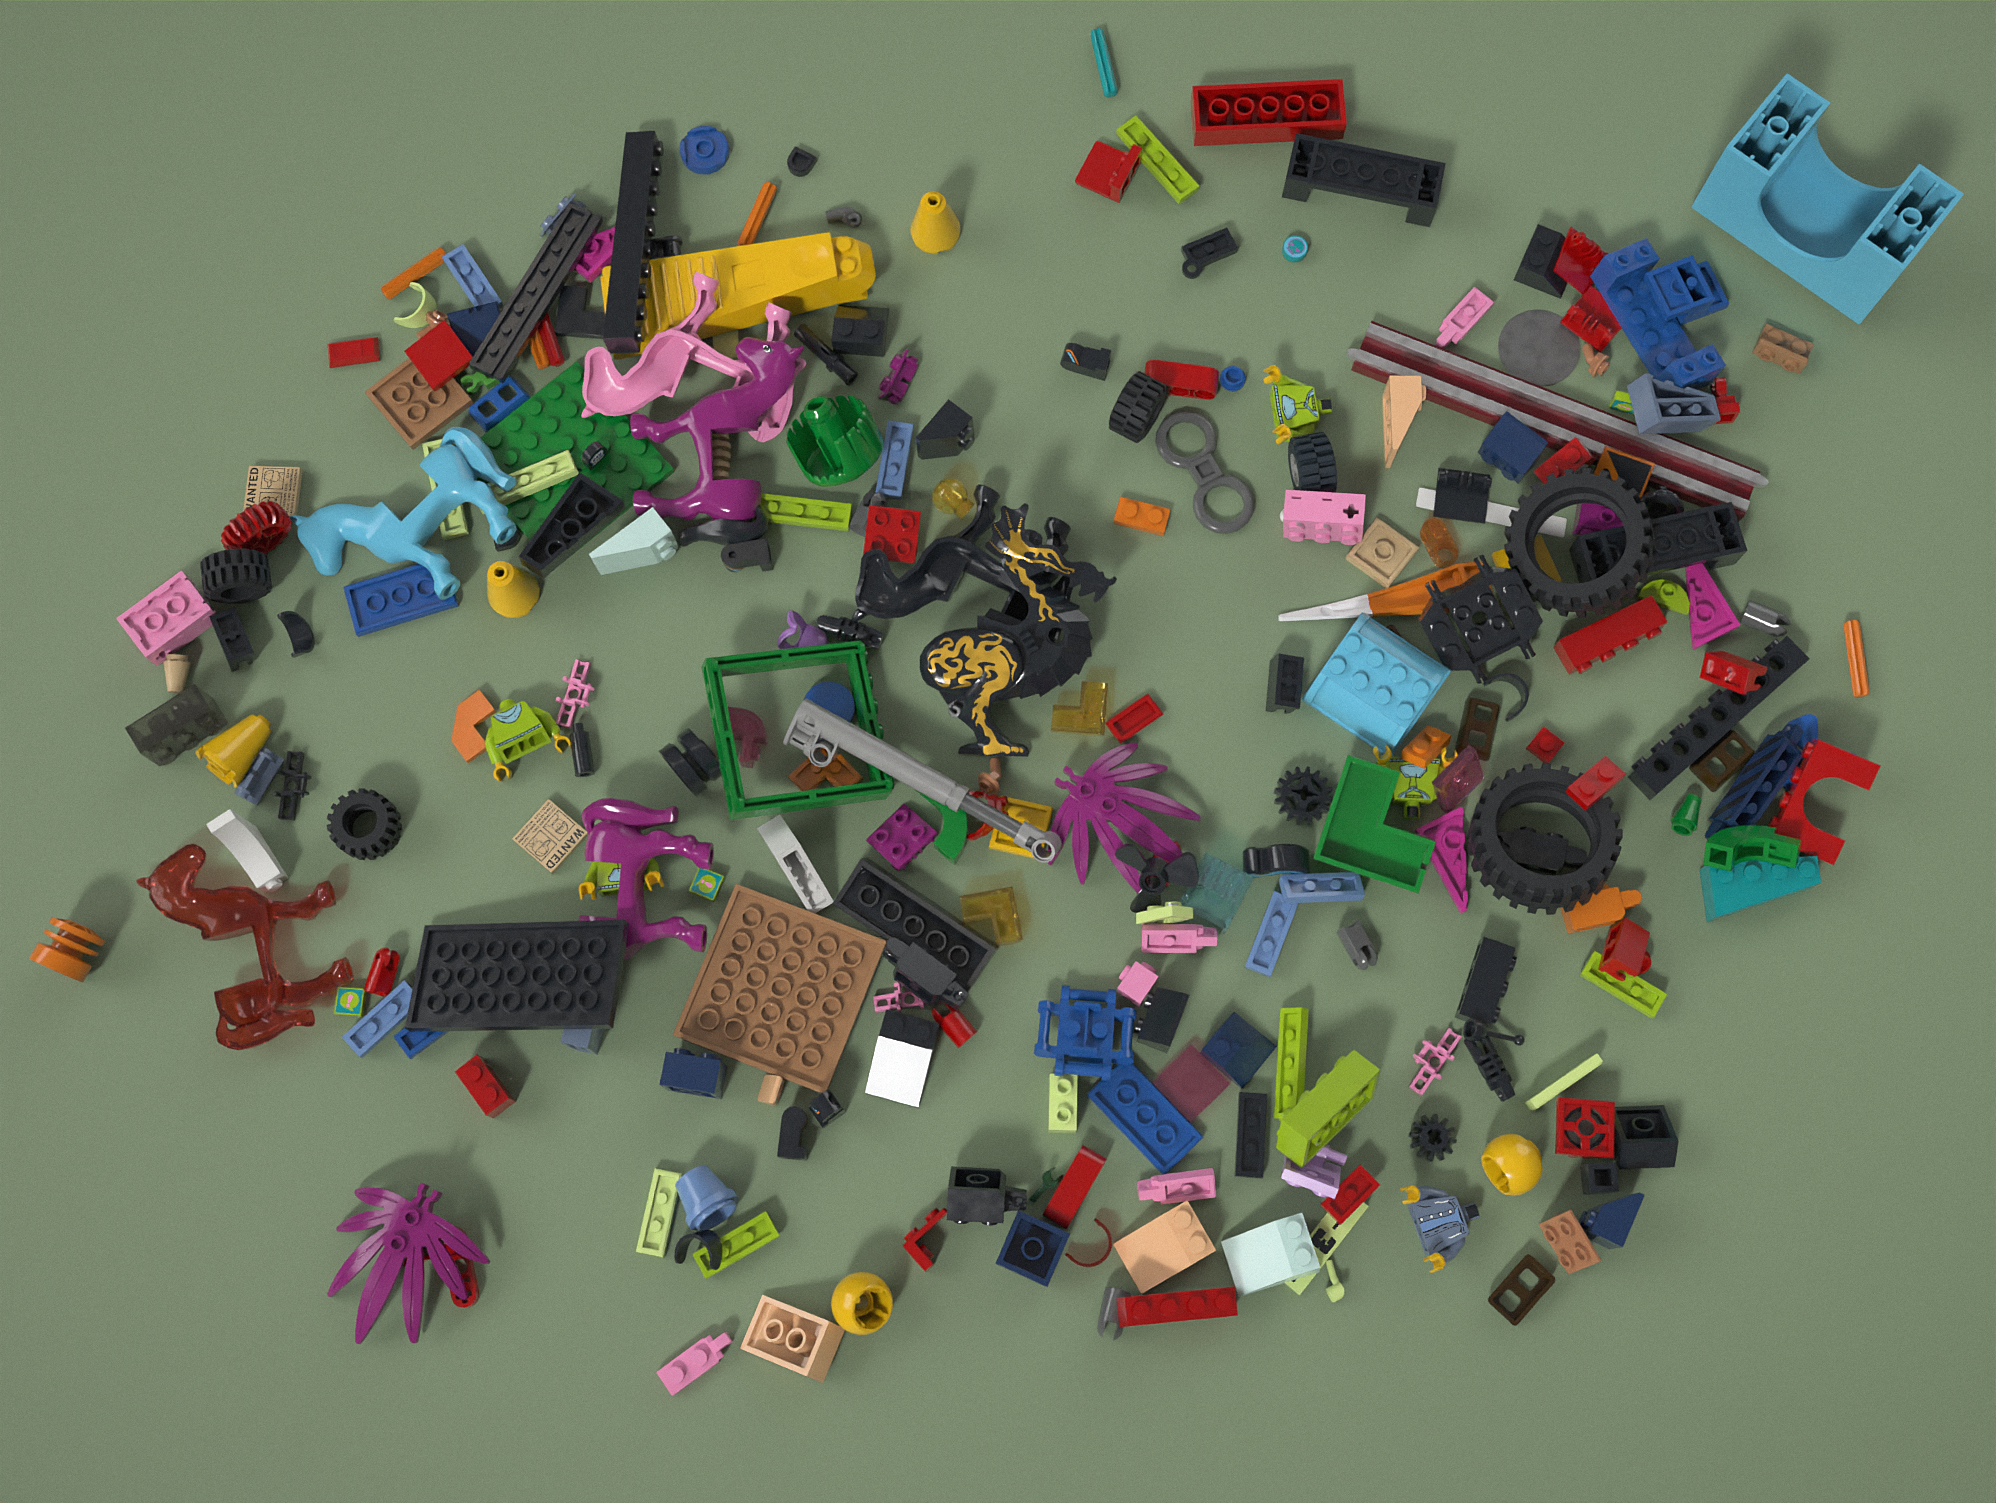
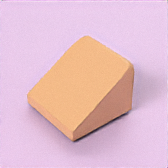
(771, 1089)

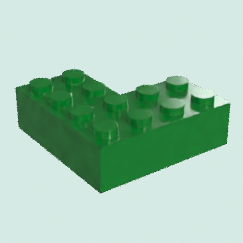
(1360, 839)

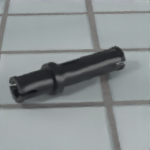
(833, 361)

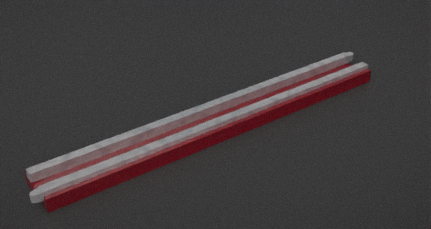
(1488, 393)

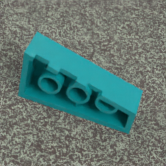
(1754, 884)

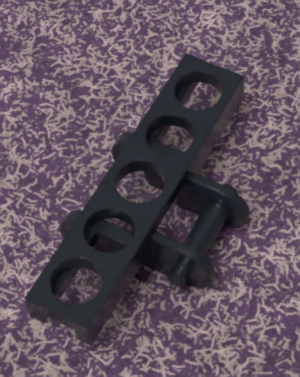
(298, 776)

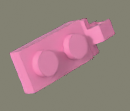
(1463, 317)
(1176, 938)
(1178, 1186)
(693, 1362)

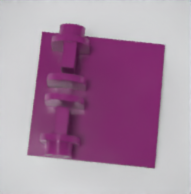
(902, 837)

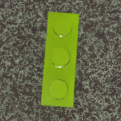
(1632, 991)
(739, 1243)

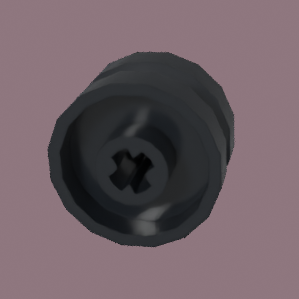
(689, 763)

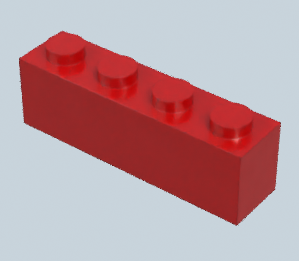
(1610, 635)
(1177, 1306)

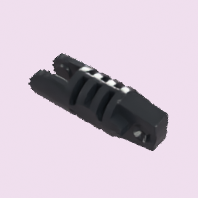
(848, 631)
(1491, 1068)

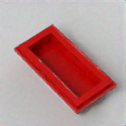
(353, 352)
(1134, 718)

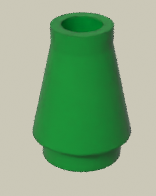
(1686, 817)

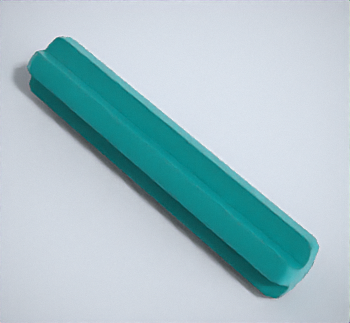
(1103, 62)

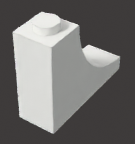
(249, 849)
(795, 864)

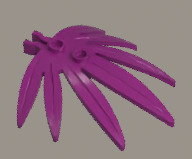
(1101, 802)
(405, 1233)

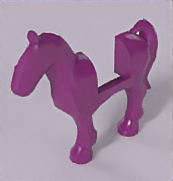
(622, 842)

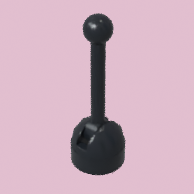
(1476, 1031)

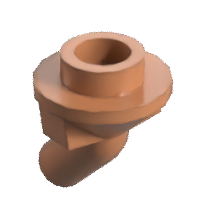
(433, 319)
(1598, 362)
(990, 782)

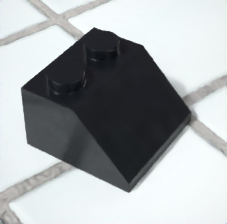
(1540, 260)
(860, 330)
(946, 433)
(1162, 1019)
(1644, 1138)

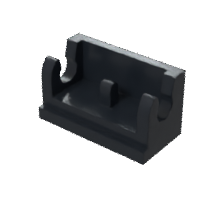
(232, 638)
(1284, 683)

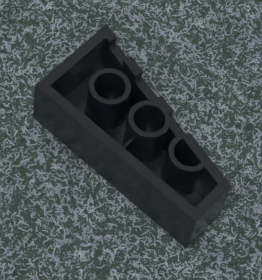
(571, 523)

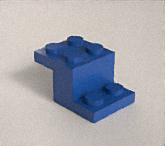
(1686, 290)

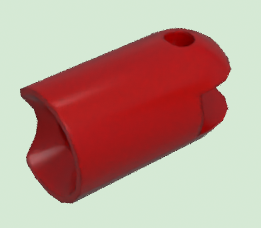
(382, 972)
(955, 1025)

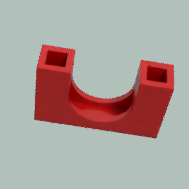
(1819, 762)

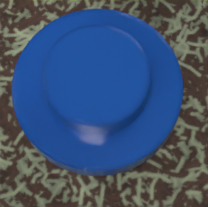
(1232, 378)

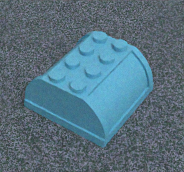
(1376, 685)

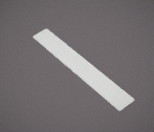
(1498, 514)

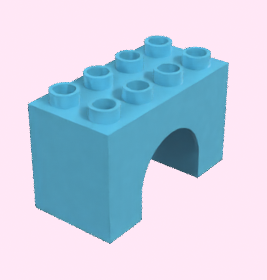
(1810, 217)

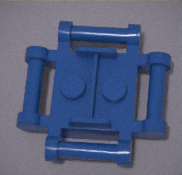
(1085, 1033)

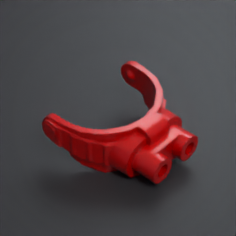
(994, 801)

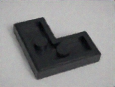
(573, 319)

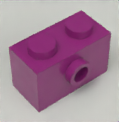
(1594, 518)

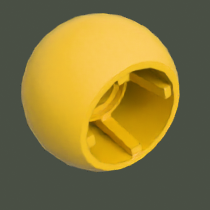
(1512, 1164)
(862, 1303)

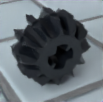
(1442, 1137)

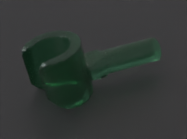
(1047, 1182)

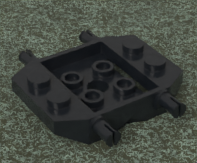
(1484, 638)

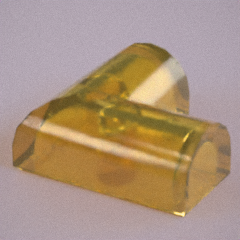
(1086, 719)
(999, 907)

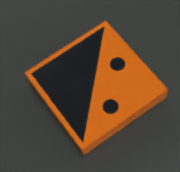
(1626, 466)

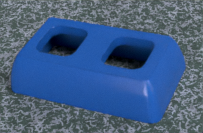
(503, 408)

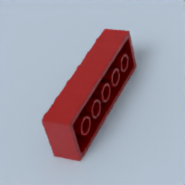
(1267, 112)

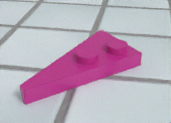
(596, 255)
(1708, 610)
(1449, 854)

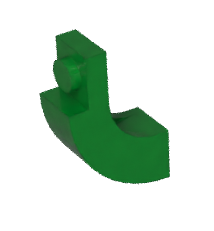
(954, 832)
(1750, 843)

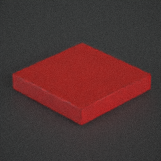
(439, 355)

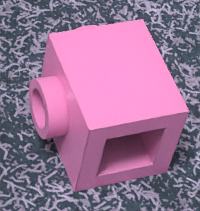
(1137, 982)

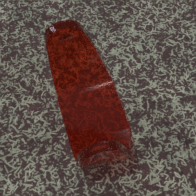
(1106, 1254)

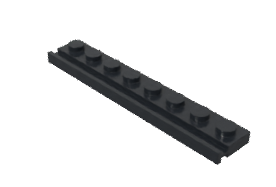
(536, 293)

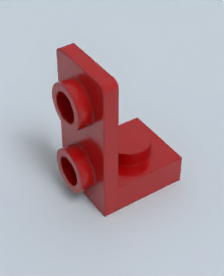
(922, 1254)

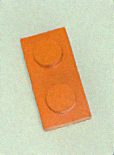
(1141, 516)
(1425, 746)

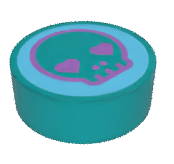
(1294, 248)

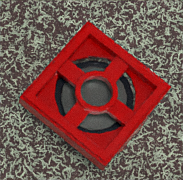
(1582, 1128)

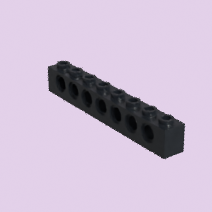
(1651, 781)

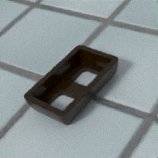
(1469, 723)
(1718, 750)
(1527, 1298)

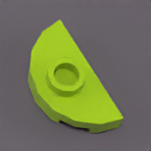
(1667, 595)

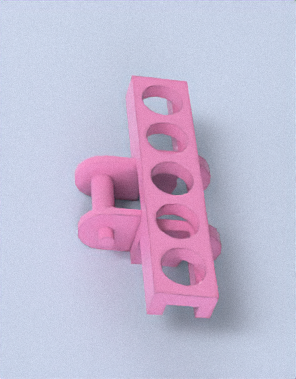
(574, 701)
(897, 994)
(1426, 1063)

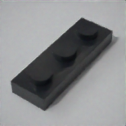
(1250, 1135)

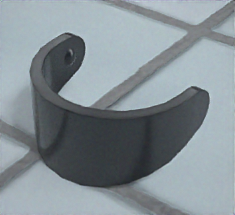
(298, 631)
(1520, 686)
(709, 1239)

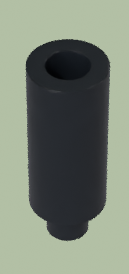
(581, 751)

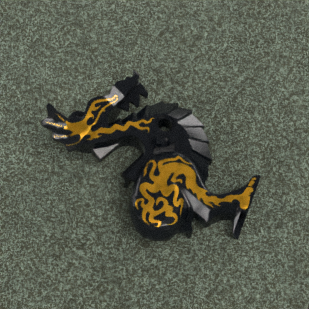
(1009, 655)

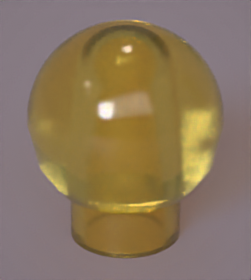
(951, 497)

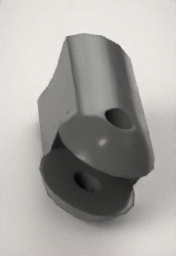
(859, 520)
(1764, 619)
(1358, 945)
(1109, 1310)

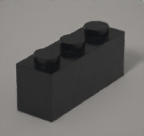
(1486, 981)

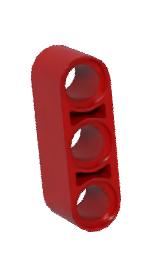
(1184, 379)
(1074, 1186)

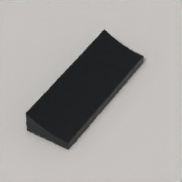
(902, 912)

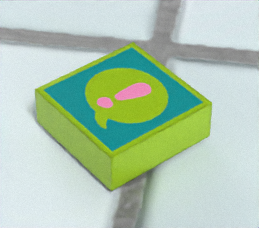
(1621, 402)
(707, 884)
(350, 1001)

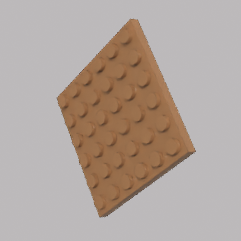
(780, 989)

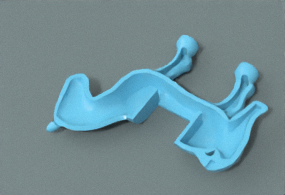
(400, 540)

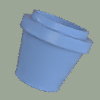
(705, 1198)

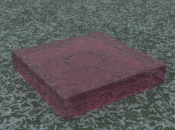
(1458, 779)
(1191, 1083)

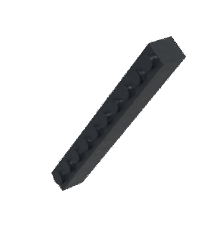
(633, 243)

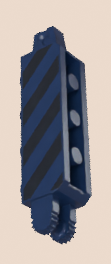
(1758, 781)

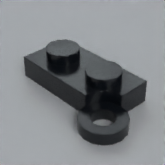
(1207, 251)

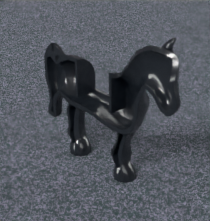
(943, 566)

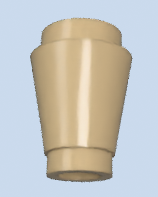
(176, 672)

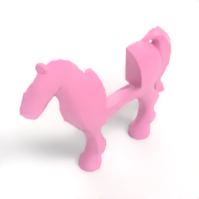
(667, 358)

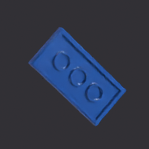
(394, 599)
(1145, 1117)

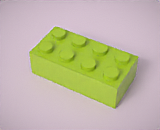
(1326, 1108)

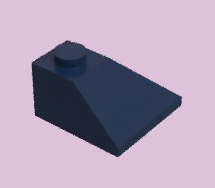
(1238, 1050)

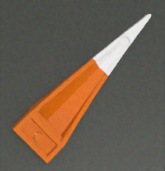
(1401, 599)

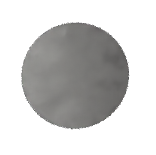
(1538, 347)

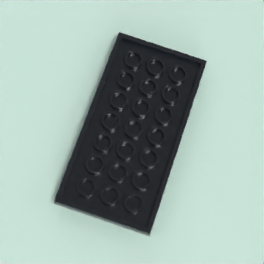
(518, 976)

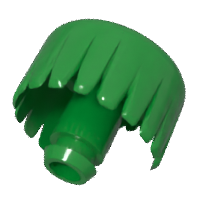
(835, 441)

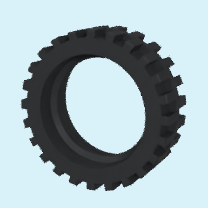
(1569, 491)
(1520, 884)

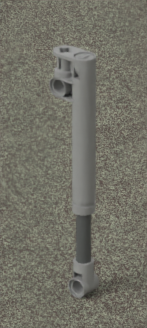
(818, 728)

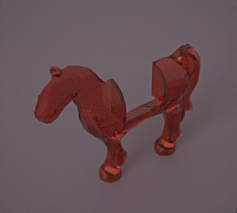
(234, 913)

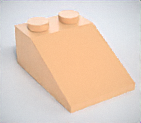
(1400, 405)
(1164, 1247)
(792, 1338)

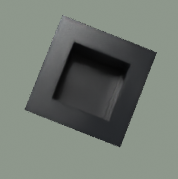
(1599, 1178)

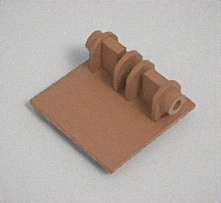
(1569, 1242)

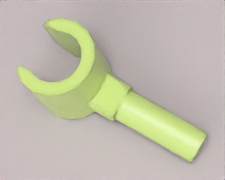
(1335, 1291)

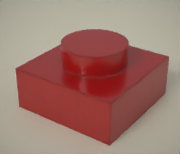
(1545, 745)

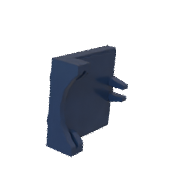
(474, 324)

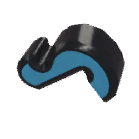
(1276, 860)

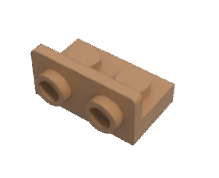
(1782, 349)

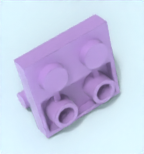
(1317, 1174)

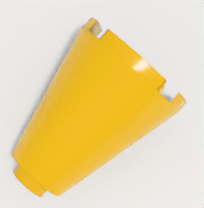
(934, 224)
(511, 589)
(235, 749)

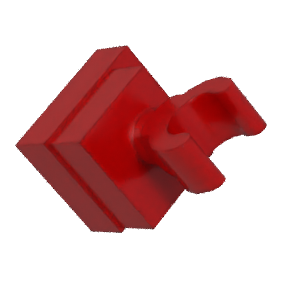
(1727, 406)

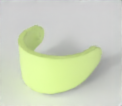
(418, 318)

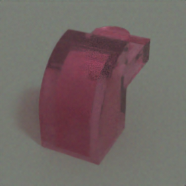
(750, 730)

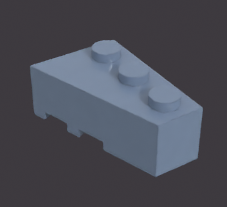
(1670, 409)

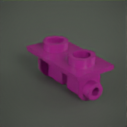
(891, 385)

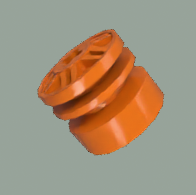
(67, 949)

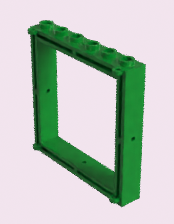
(866, 708)

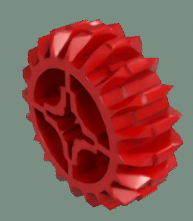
(257, 528)

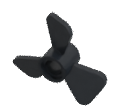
(1179, 871)

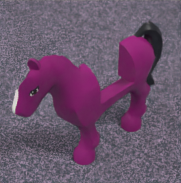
(733, 410)

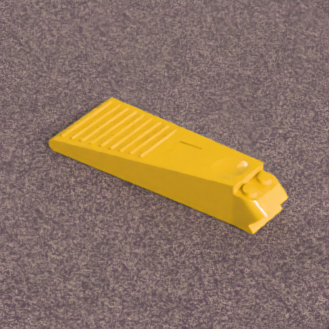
(788, 272)

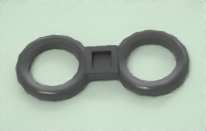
(1204, 472)

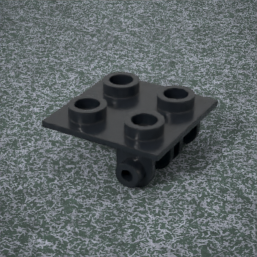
(1461, 495)

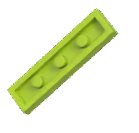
(1158, 160)
(806, 512)
(1291, 1058)

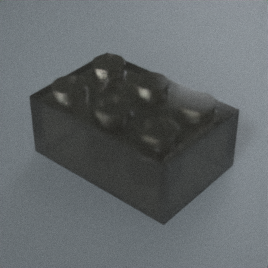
(177, 726)

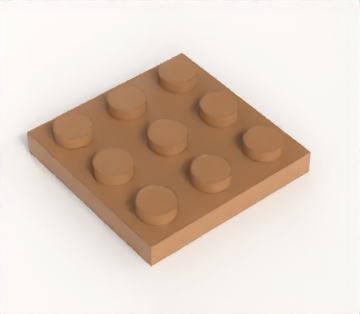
(414, 406)

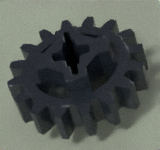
(1313, 796)

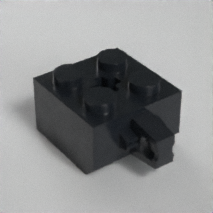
(981, 1196)

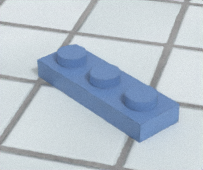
(470, 277)
(894, 459)
(1321, 887)
(1271, 935)
(380, 1020)

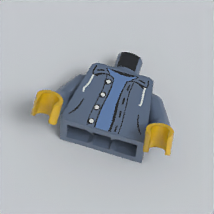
(1439, 1222)

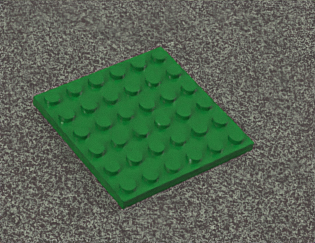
(552, 424)

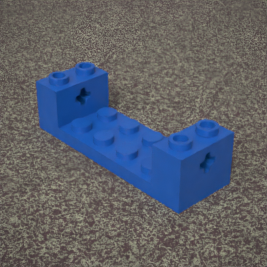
(1658, 342)

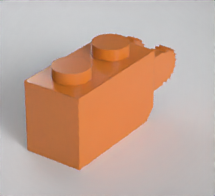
(1601, 910)

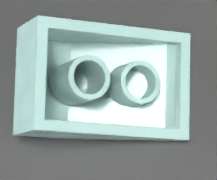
(637, 545)
(1271, 1255)

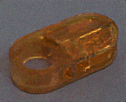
(1437, 537)

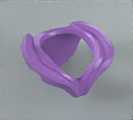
(809, 634)

